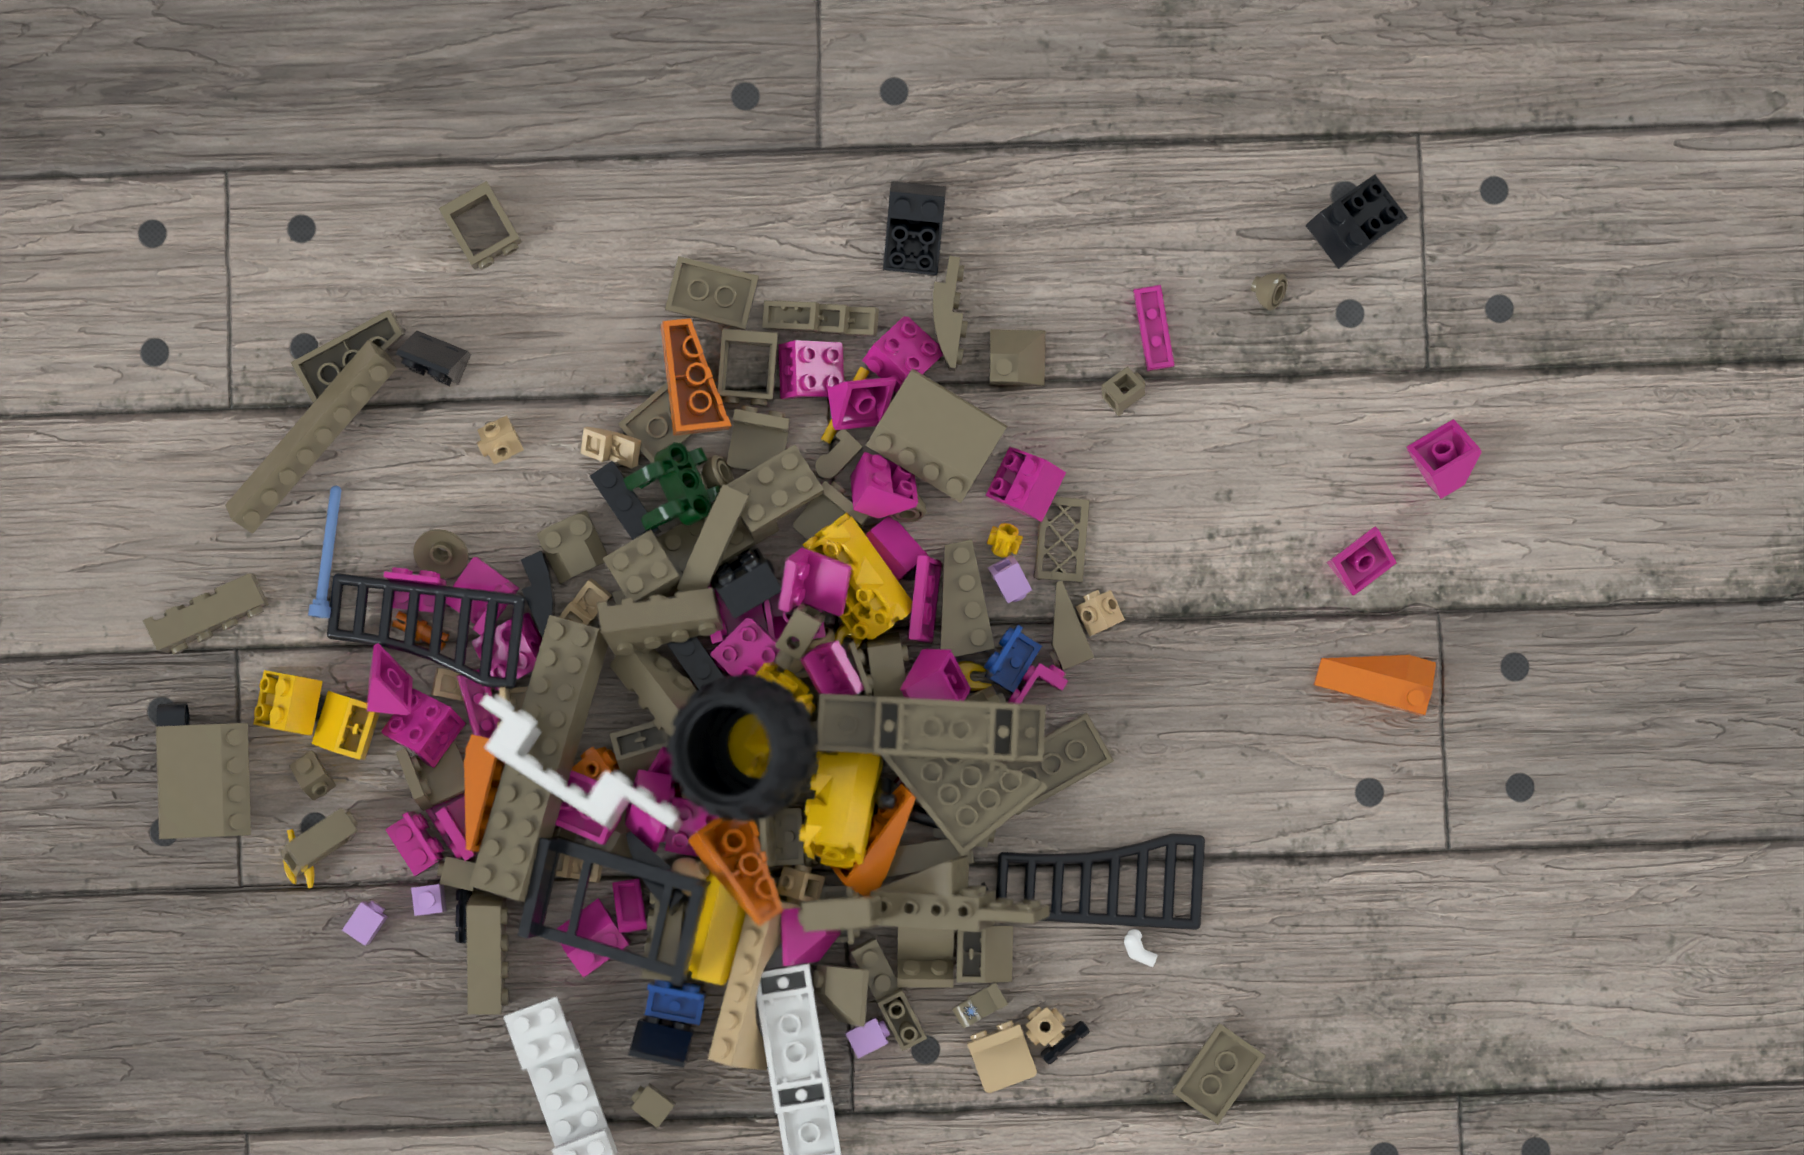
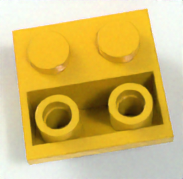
(287, 702)
(345, 726)

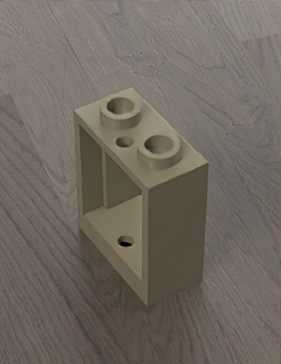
(468, 201)
(751, 338)
(319, 841)
(841, 913)

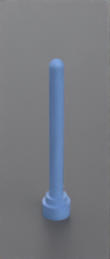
(320, 605)

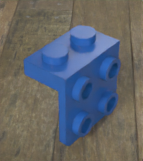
(1013, 659)
(675, 1002)

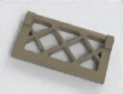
(1079, 554)

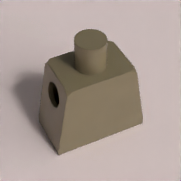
(802, 625)

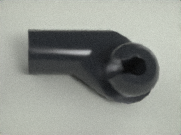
(883, 794)

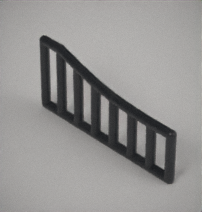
(433, 653)
(1113, 855)

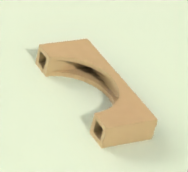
(737, 1036)

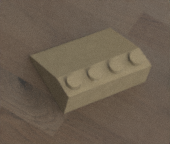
(936, 435)
(203, 780)

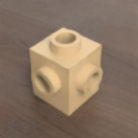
(499, 440)
(1099, 612)
(800, 884)
(1055, 1020)

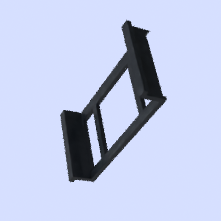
(540, 892)

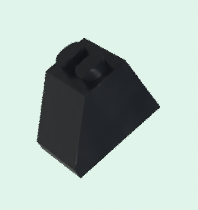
(661, 1041)

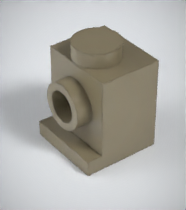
(1123, 381)

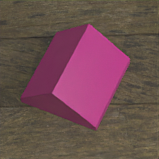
(860, 402)
(895, 547)
(1362, 561)
(388, 685)

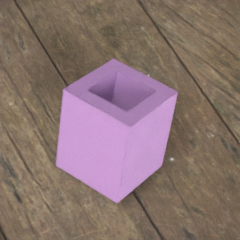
(1010, 579)
(428, 899)
(365, 922)
(869, 1037)

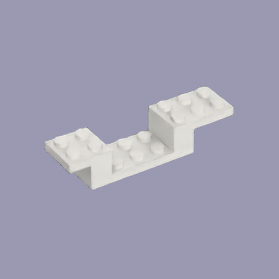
(608, 798)
(796, 1059)
(560, 1079)

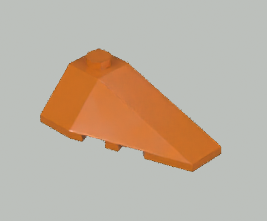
(1390, 680)
(481, 783)
(881, 845)
(735, 858)

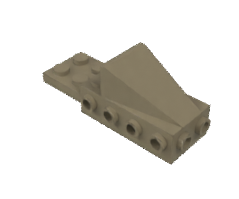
(945, 901)

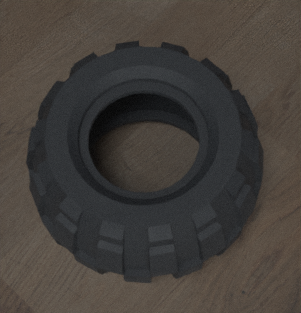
(703, 756)

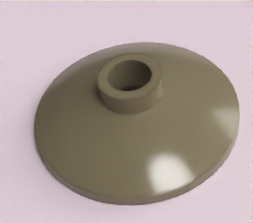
(432, 558)

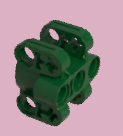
(681, 484)

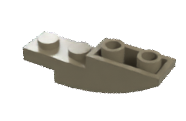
(947, 323)
(889, 997)

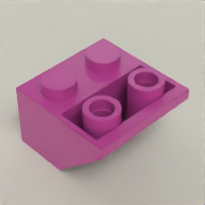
(1025, 483)
(882, 487)
(936, 677)
(642, 824)

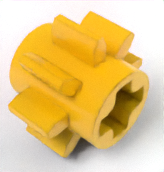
(1004, 540)

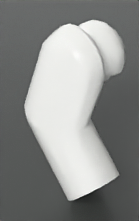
(1136, 950)

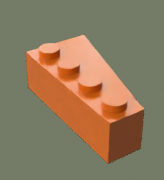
(691, 389)

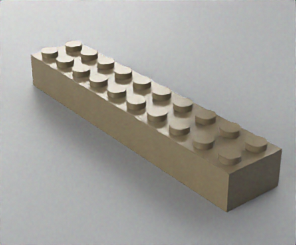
(560, 703)

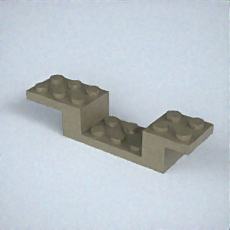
(774, 490)
(931, 727)

